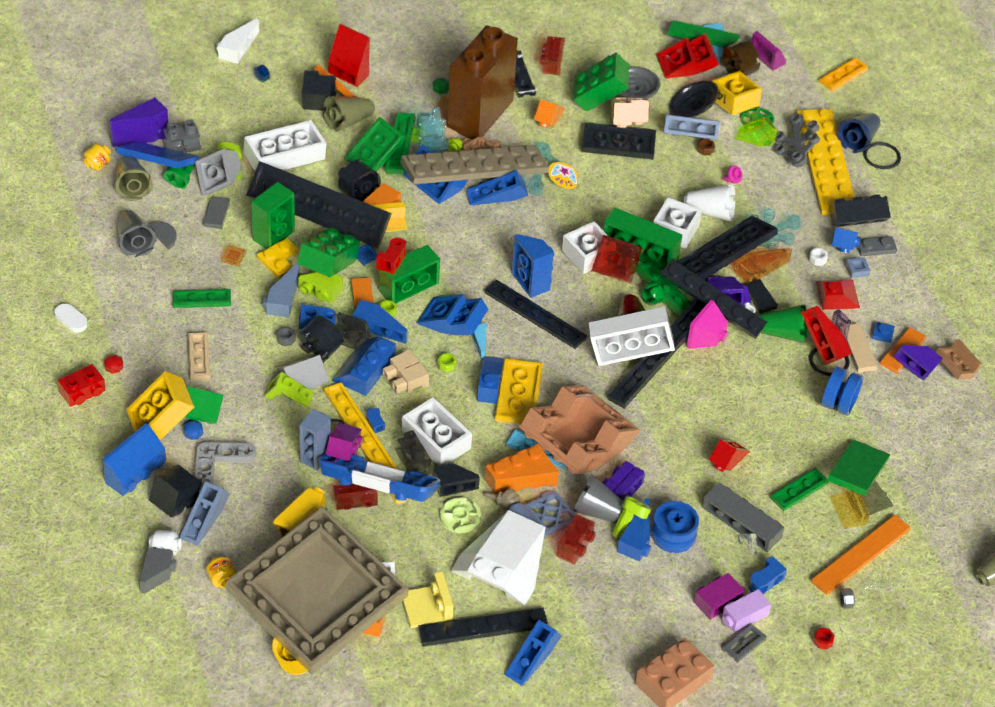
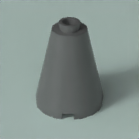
(135, 234)
(599, 501)

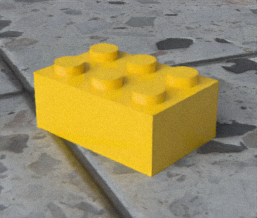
(161, 405)

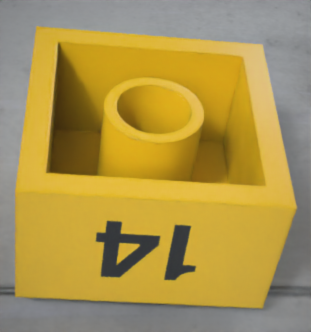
(737, 93)

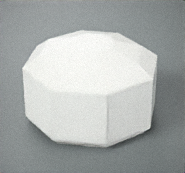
(818, 256)

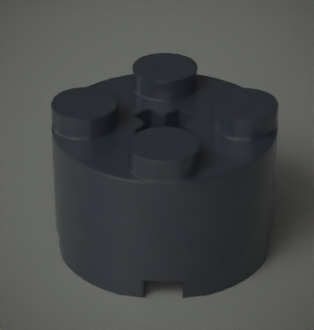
(360, 177)
(320, 338)

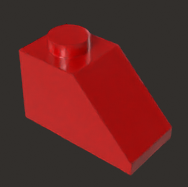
(727, 455)

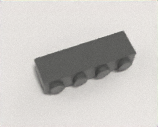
(743, 516)

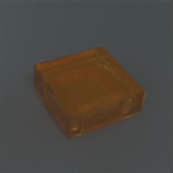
(233, 256)

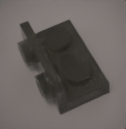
(354, 330)

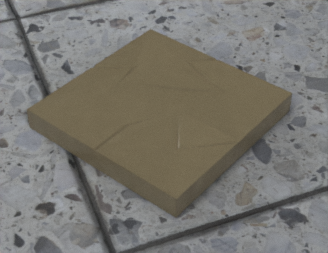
(316, 589)

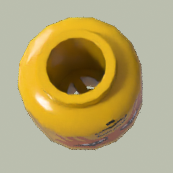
(97, 157)
(220, 570)

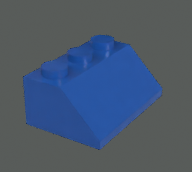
(440, 190)
(532, 264)
(366, 365)
(134, 460)

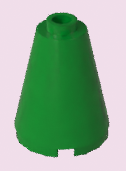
(786, 323)

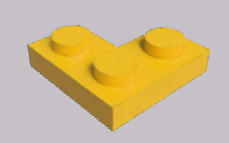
(275, 257)

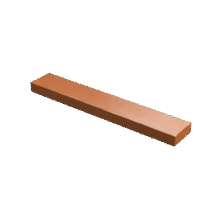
(860, 554)

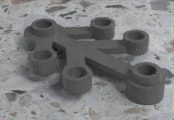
(798, 157)

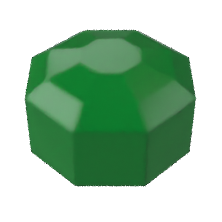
(440, 85)

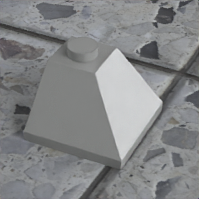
(217, 171)

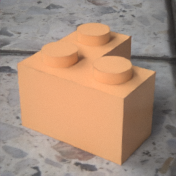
(629, 110)

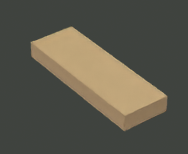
(860, 349)
(199, 356)

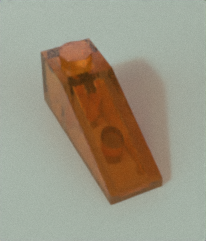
(759, 264)

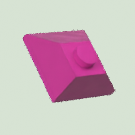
(708, 328)

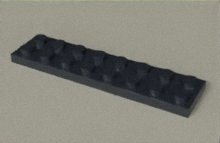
(325, 205)

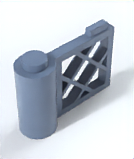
(527, 512)

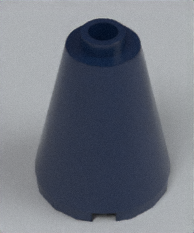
(858, 132)

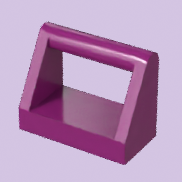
(768, 52)

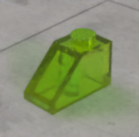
(757, 133)

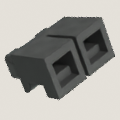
(187, 135)

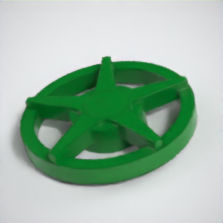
(755, 116)

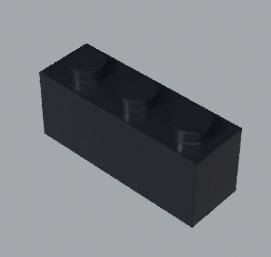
(859, 211)

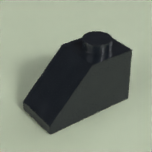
(455, 479)

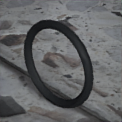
(882, 144)
(820, 371)

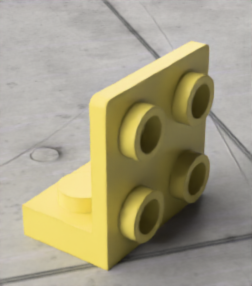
(429, 603)

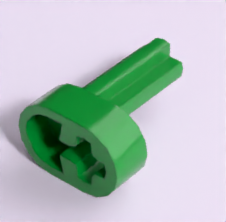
(181, 177)

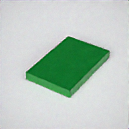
(376, 145)

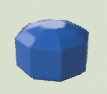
(193, 430)

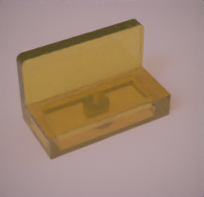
(851, 509)

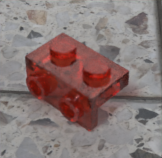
(354, 496)

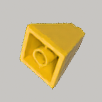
(300, 510)

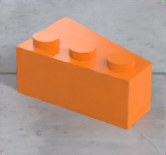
(522, 470)

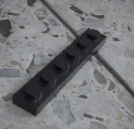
(704, 292)
(481, 627)

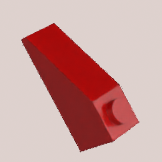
(826, 336)

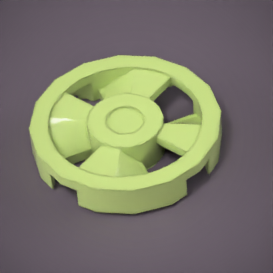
(460, 515)

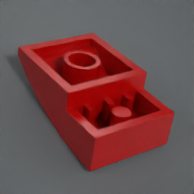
(688, 58)

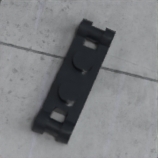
(523, 82)

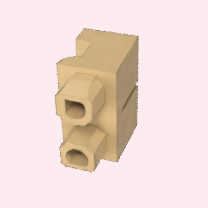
(407, 371)

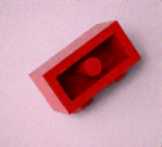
(81, 385)

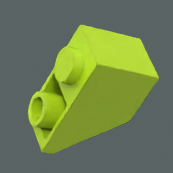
(321, 286)

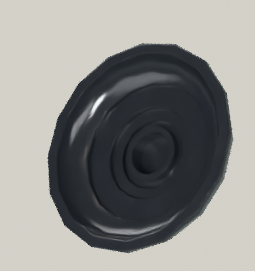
(694, 99)

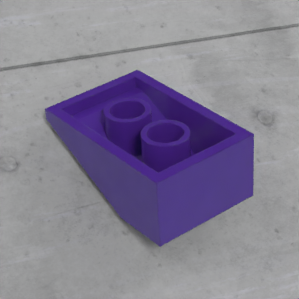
(139, 124)

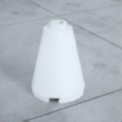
(714, 201)

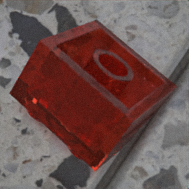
(617, 259)

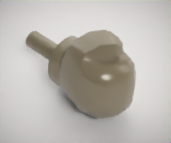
(505, 499)

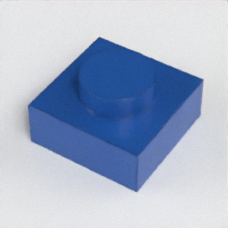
(883, 332)

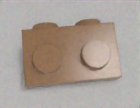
(959, 360)

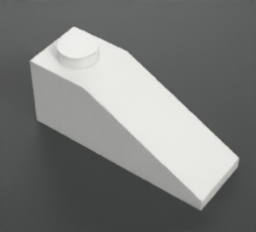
(237, 42)

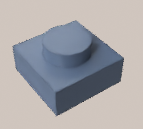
(858, 267)

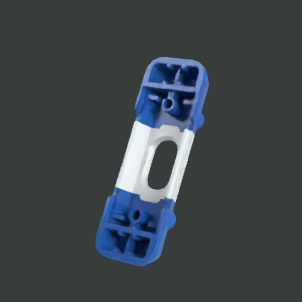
(380, 477)

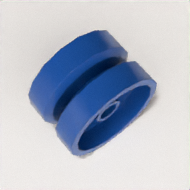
(842, 390)
(675, 526)

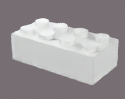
(286, 146)
(631, 336)

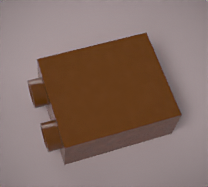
(482, 82)

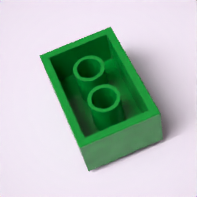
(601, 82)
(273, 215)
(328, 252)
(415, 274)

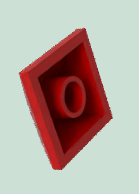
(837, 294)

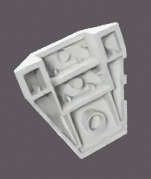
(505, 556)

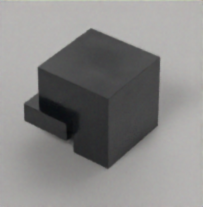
(317, 89)
(174, 490)

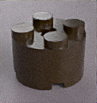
(740, 57)

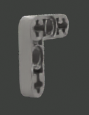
(210, 458)

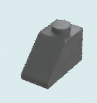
(157, 568)

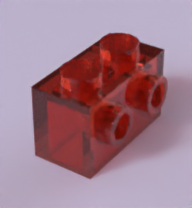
(553, 55)
(575, 539)

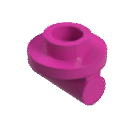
(733, 175)

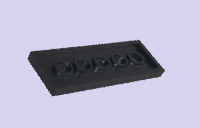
(728, 247)

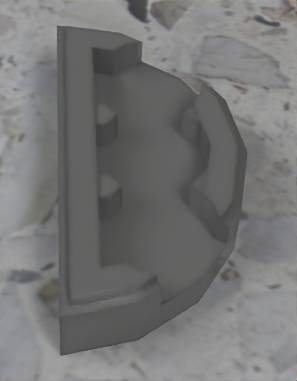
(165, 233)

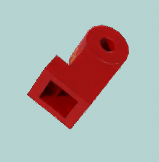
(392, 257)

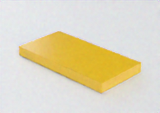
(518, 390)

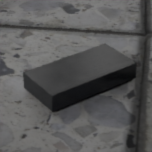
(760, 296)

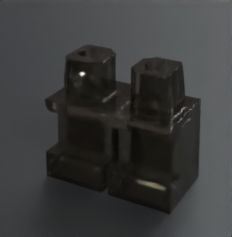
(413, 454)

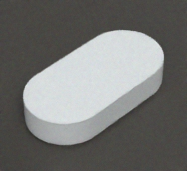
(71, 318)

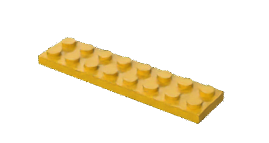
(827, 161)

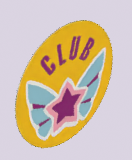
(563, 175)

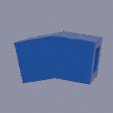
(375, 420)

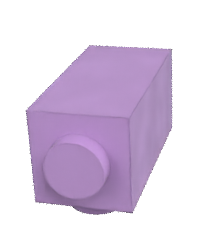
(745, 611)

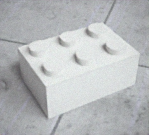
(438, 431)

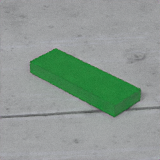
(202, 298)
(799, 489)

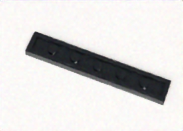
(536, 314)

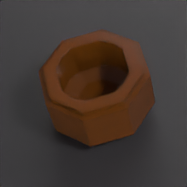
(706, 147)

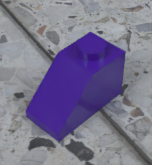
(918, 359)

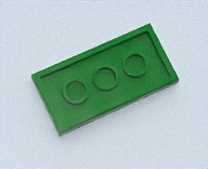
(858, 467)

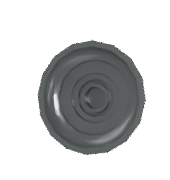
(642, 83)

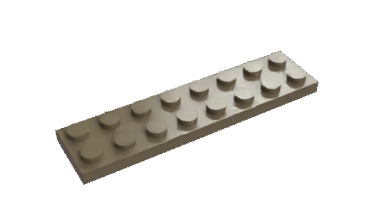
(473, 164)

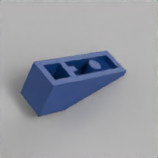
(501, 189)
(381, 322)
(490, 379)
(636, 538)
(533, 652)

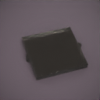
(876, 499)

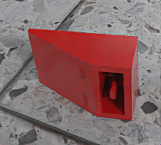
(350, 56)

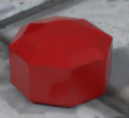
(113, 364)
(824, 638)

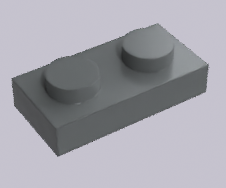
(877, 246)

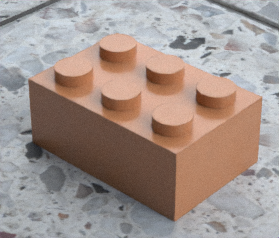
(674, 674)

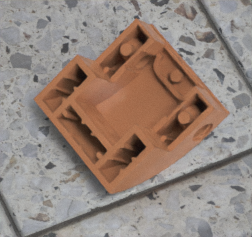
(579, 429)

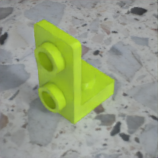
(284, 384)

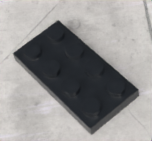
(619, 141)

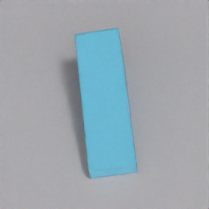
(480, 339)

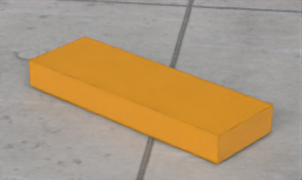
(843, 74)

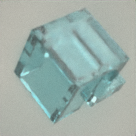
(431, 130)

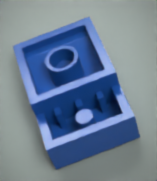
(453, 314)

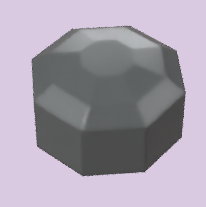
(286, 336)
(847, 598)

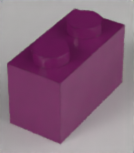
(344, 441)
(714, 596)

